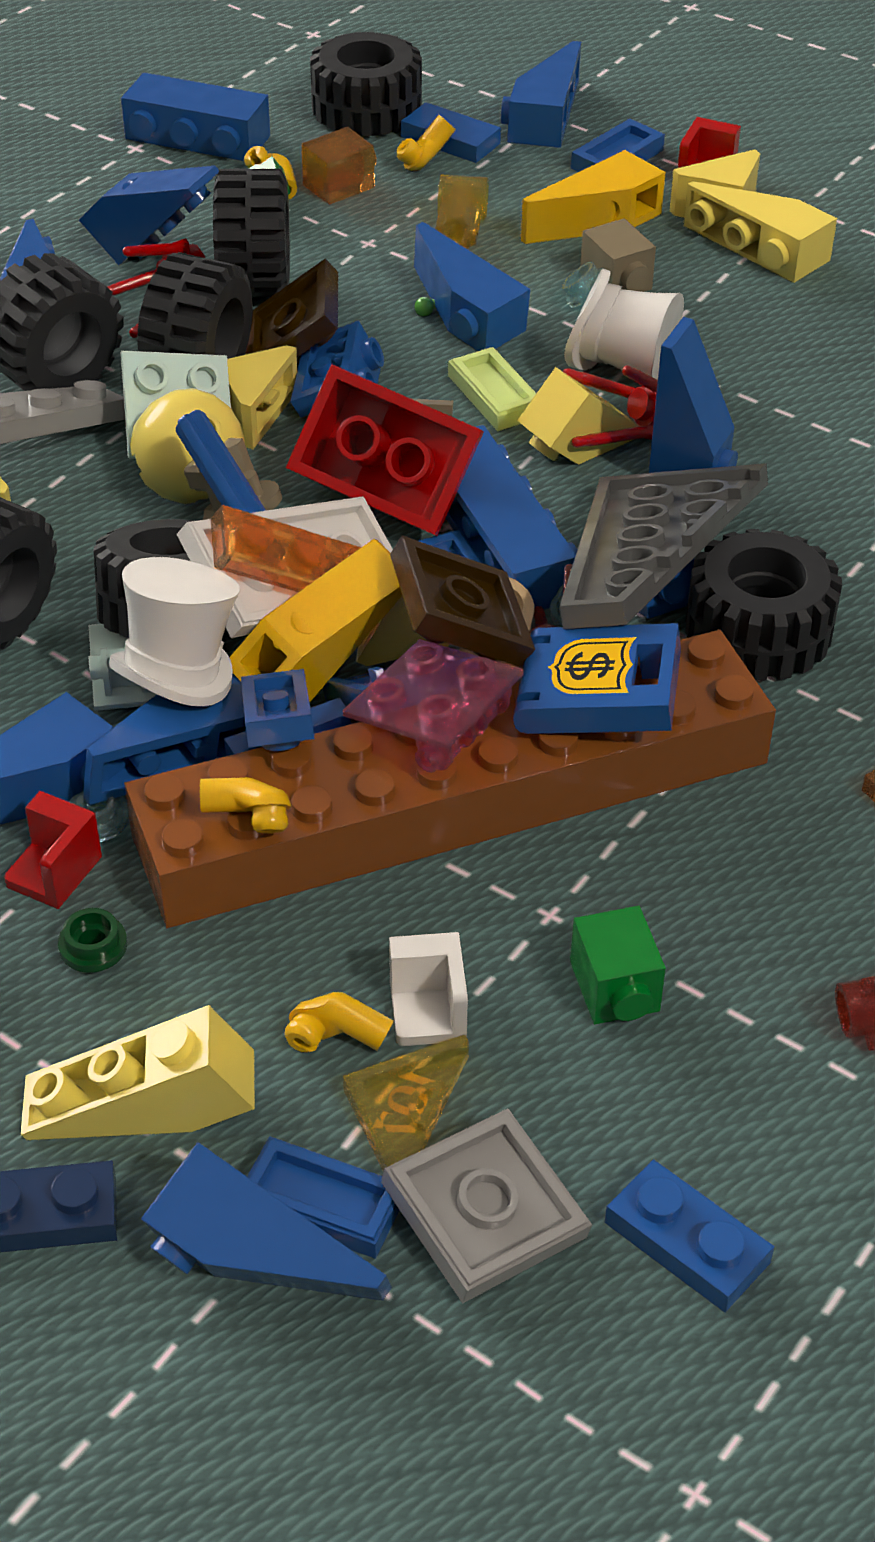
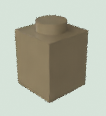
(622, 252)

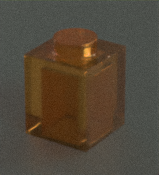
(338, 165)

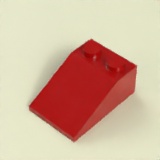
(384, 449)

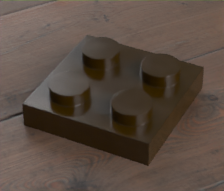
(299, 314)
(461, 602)

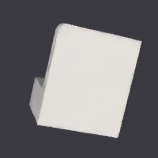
(427, 988)

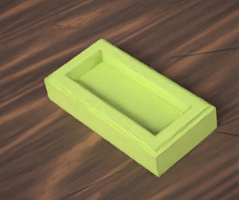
(491, 386)

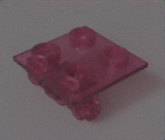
(437, 699)

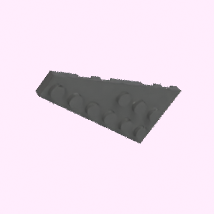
(646, 533)

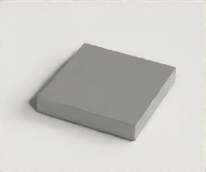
(485, 1204)

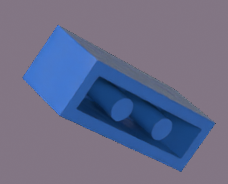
(195, 116)

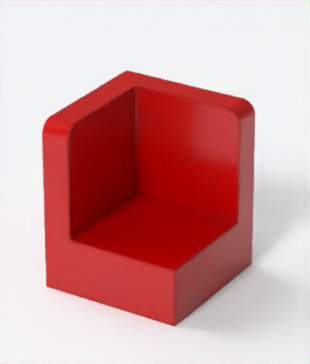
(708, 141)
(61, 850)

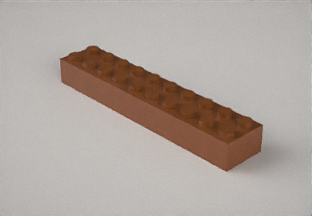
(371, 806)

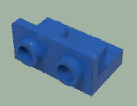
(347, 349)

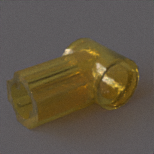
(462, 207)

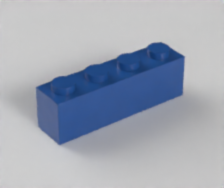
(508, 524)

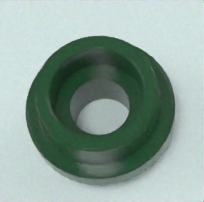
(92, 940)

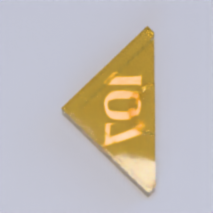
(405, 1097)

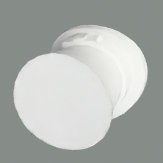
(622, 327)
(177, 629)

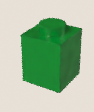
(617, 965)

